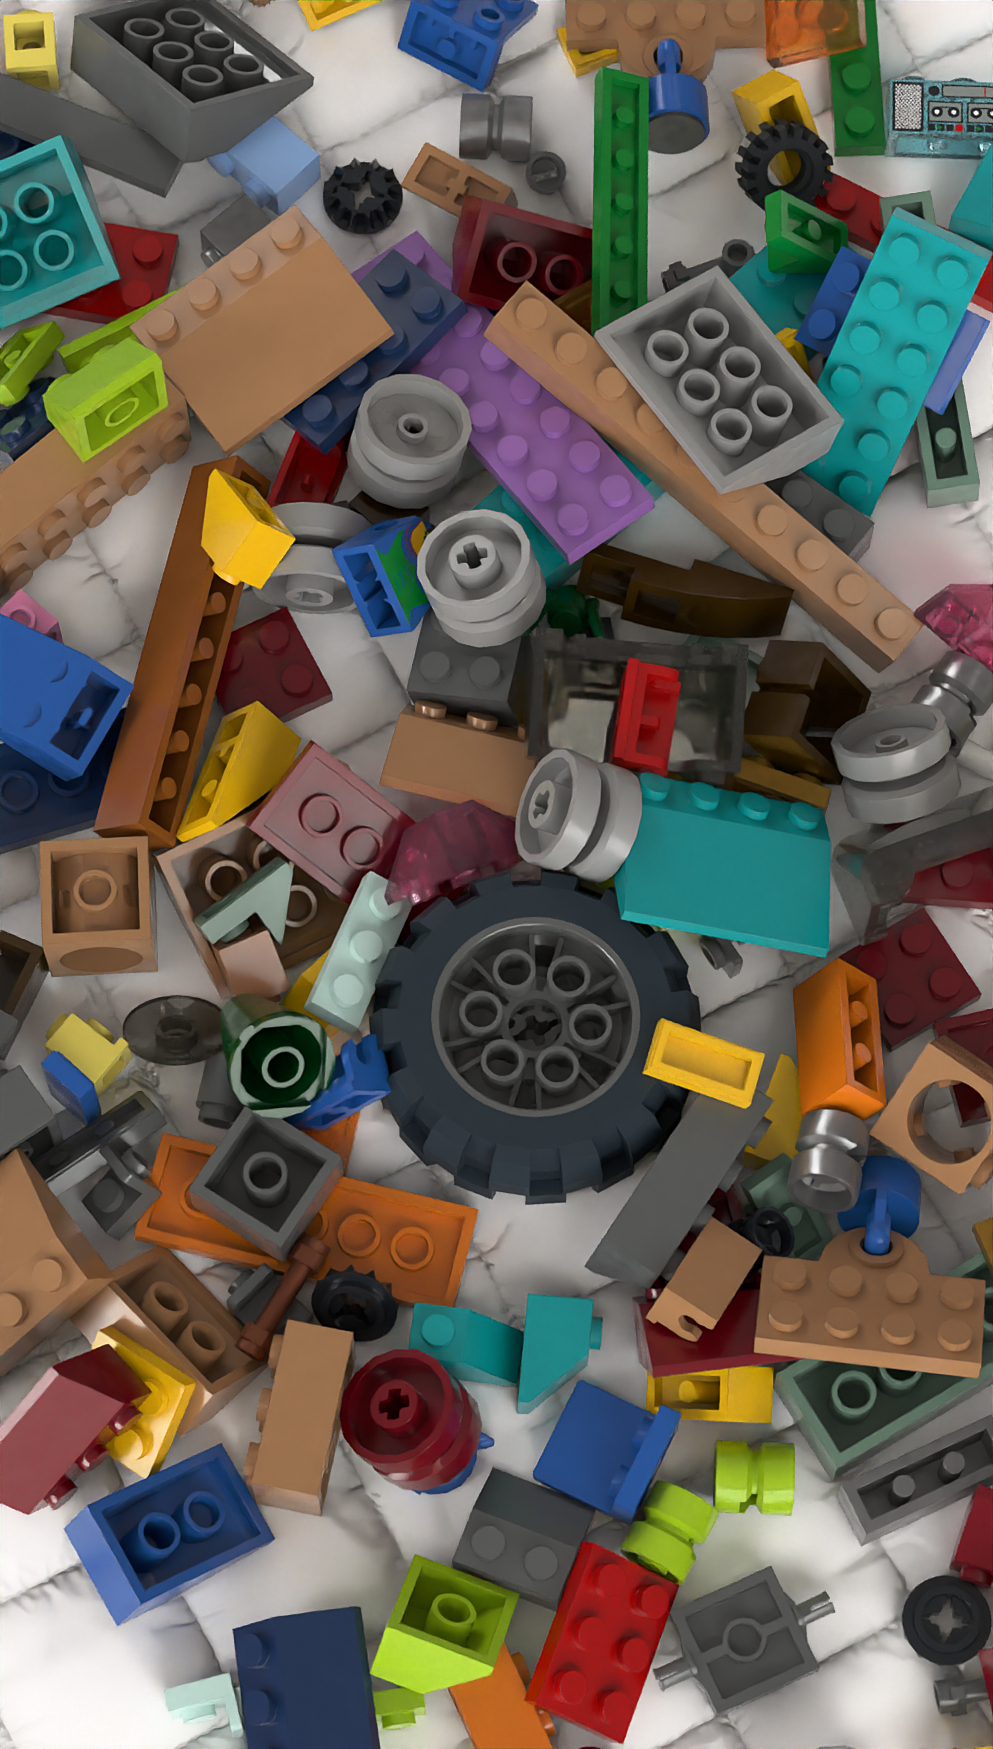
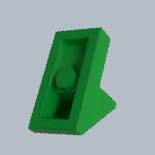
(801, 235)

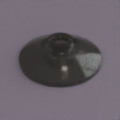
(174, 1030)

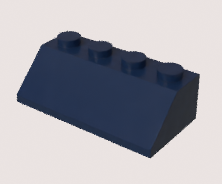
(306, 1681)

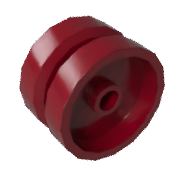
(410, 1419)

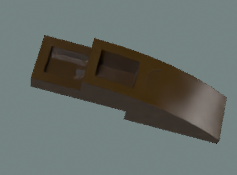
(684, 601)

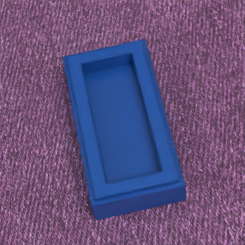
(71, 1088)

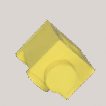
(32, 48)
(89, 1049)

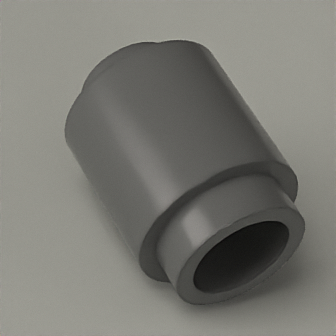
(215, 1098)

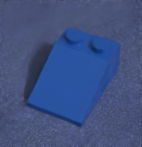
(832, 306)
(167, 1533)

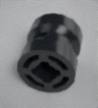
(767, 1230)

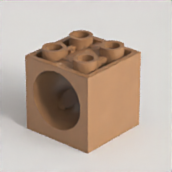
(98, 906)
(905, 1125)

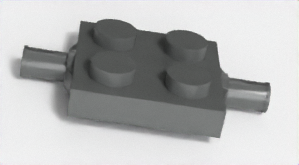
(744, 1641)

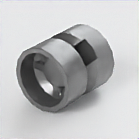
(495, 127)
(960, 690)
(829, 1161)

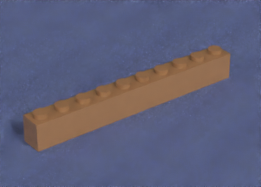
(747, 519)

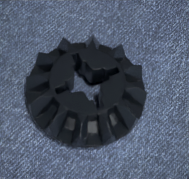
(373, 213)
(366, 1323)
(966, 1604)

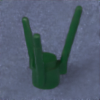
(570, 611)

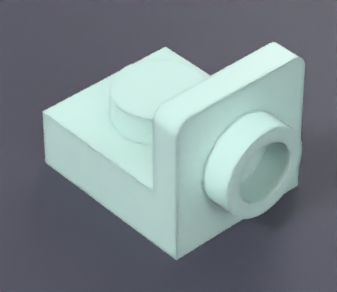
(199, 1699)

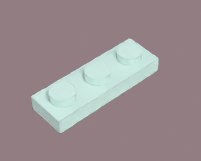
(357, 955)

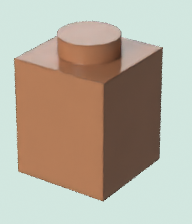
(251, 964)

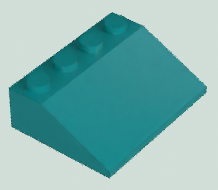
(49, 232)
(728, 866)

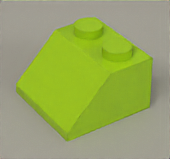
(107, 397)
(443, 1628)

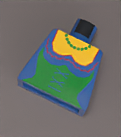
(383, 574)

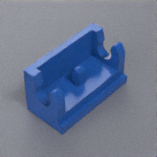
(356, 1083)

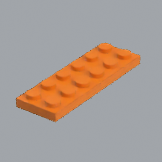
(401, 1235)

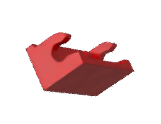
(308, 474)
(645, 718)

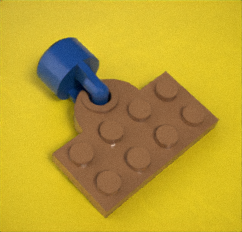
(673, 48)
(873, 1290)

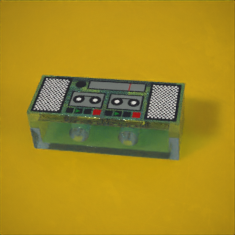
(938, 118)

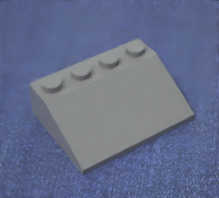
(722, 383)

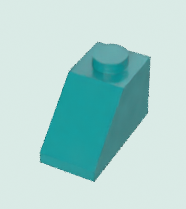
(467, 1343)
(555, 1345)

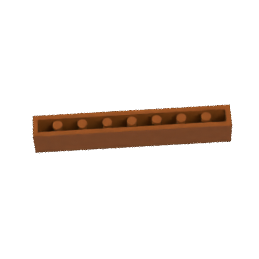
(174, 678)

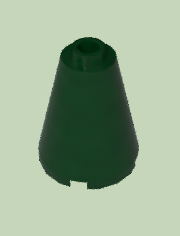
(274, 1055)

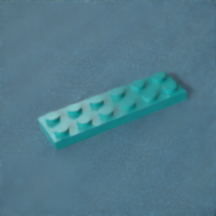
(893, 351)

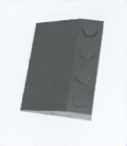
(185, 72)

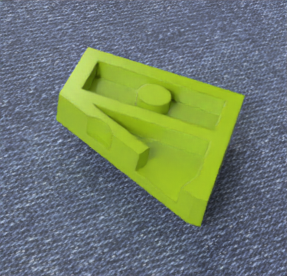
(25, 356)

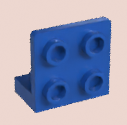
(463, 35)
(606, 1451)

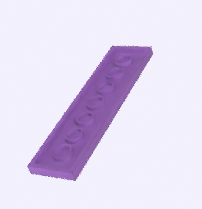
(523, 433)

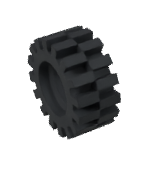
(770, 142)

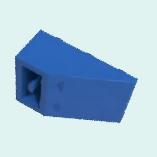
(54, 700)

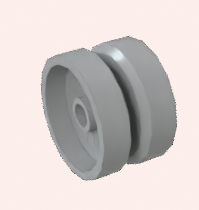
(408, 441)
(308, 573)
(481, 578)
(896, 763)
(578, 816)

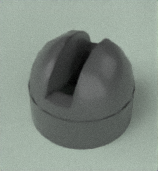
(542, 163)

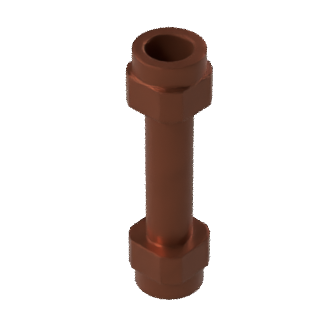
(307, 1256)

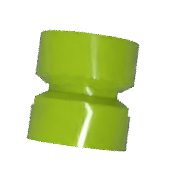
(754, 1477)
(671, 1528)

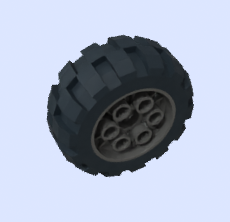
(468, 1114)

